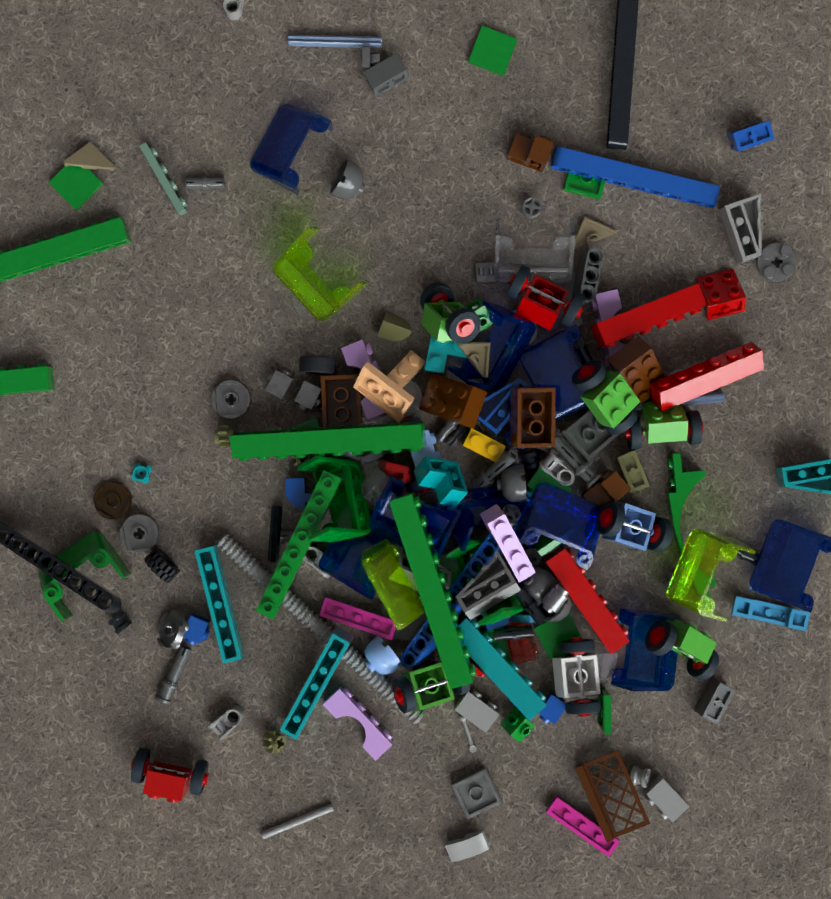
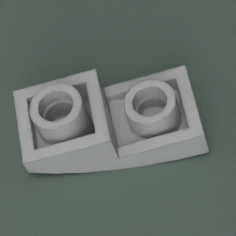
(467, 847)

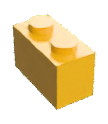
(483, 445)

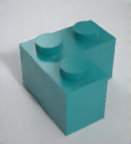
(438, 354)
(444, 477)

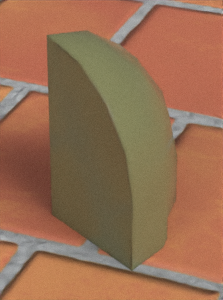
(394, 328)

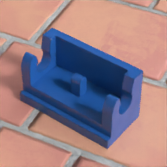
(751, 136)

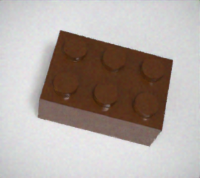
(638, 367)
(453, 400)
(340, 401)
(532, 417)

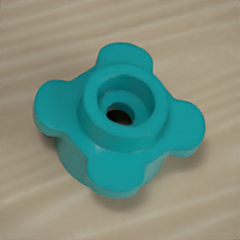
(146, 472)

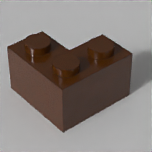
(530, 152)
(608, 488)

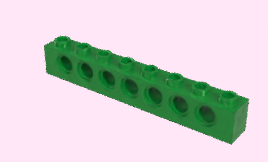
(299, 544)

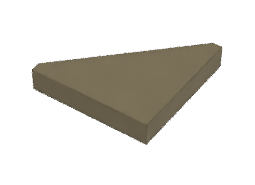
(89, 158)
(591, 231)
(478, 354)

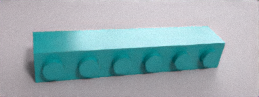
(219, 603)
(500, 671)
(316, 683)

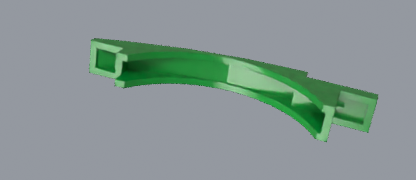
(682, 484)

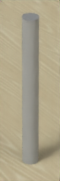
(297, 821)

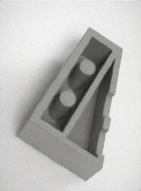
(488, 588)

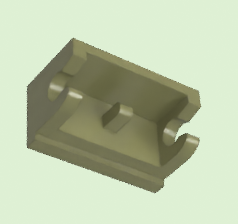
(633, 470)

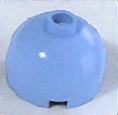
(381, 657)

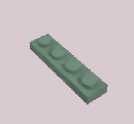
(161, 171)

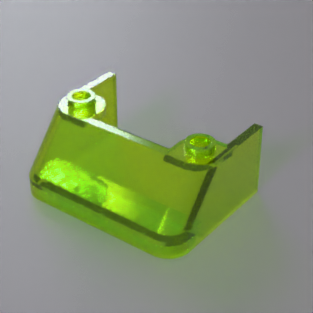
(307, 285)
(697, 569)
(392, 584)

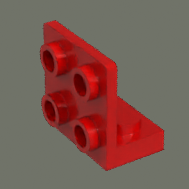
(722, 294)
(398, 470)

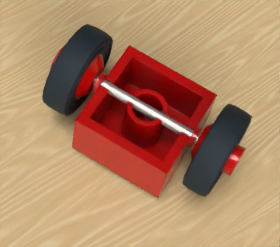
(543, 299)
(167, 779)

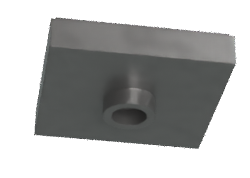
(476, 793)

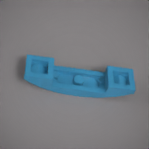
(770, 613)

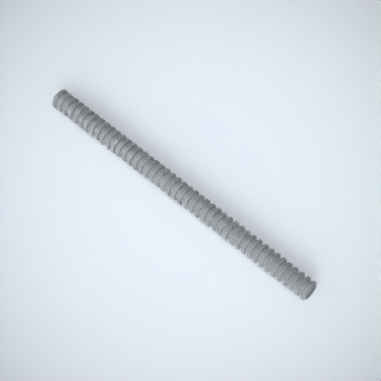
(313, 622)

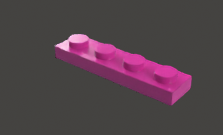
(358, 618)
(581, 825)

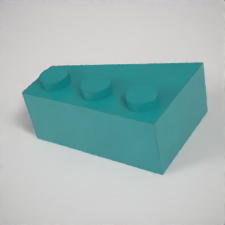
(807, 476)

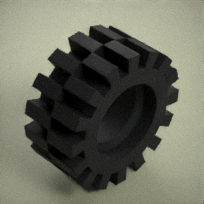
(162, 565)

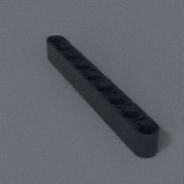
(622, 74)
(57, 569)

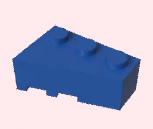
(497, 407)

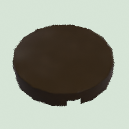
(115, 505)

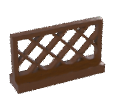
(597, 803)

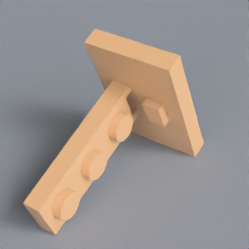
(388, 390)

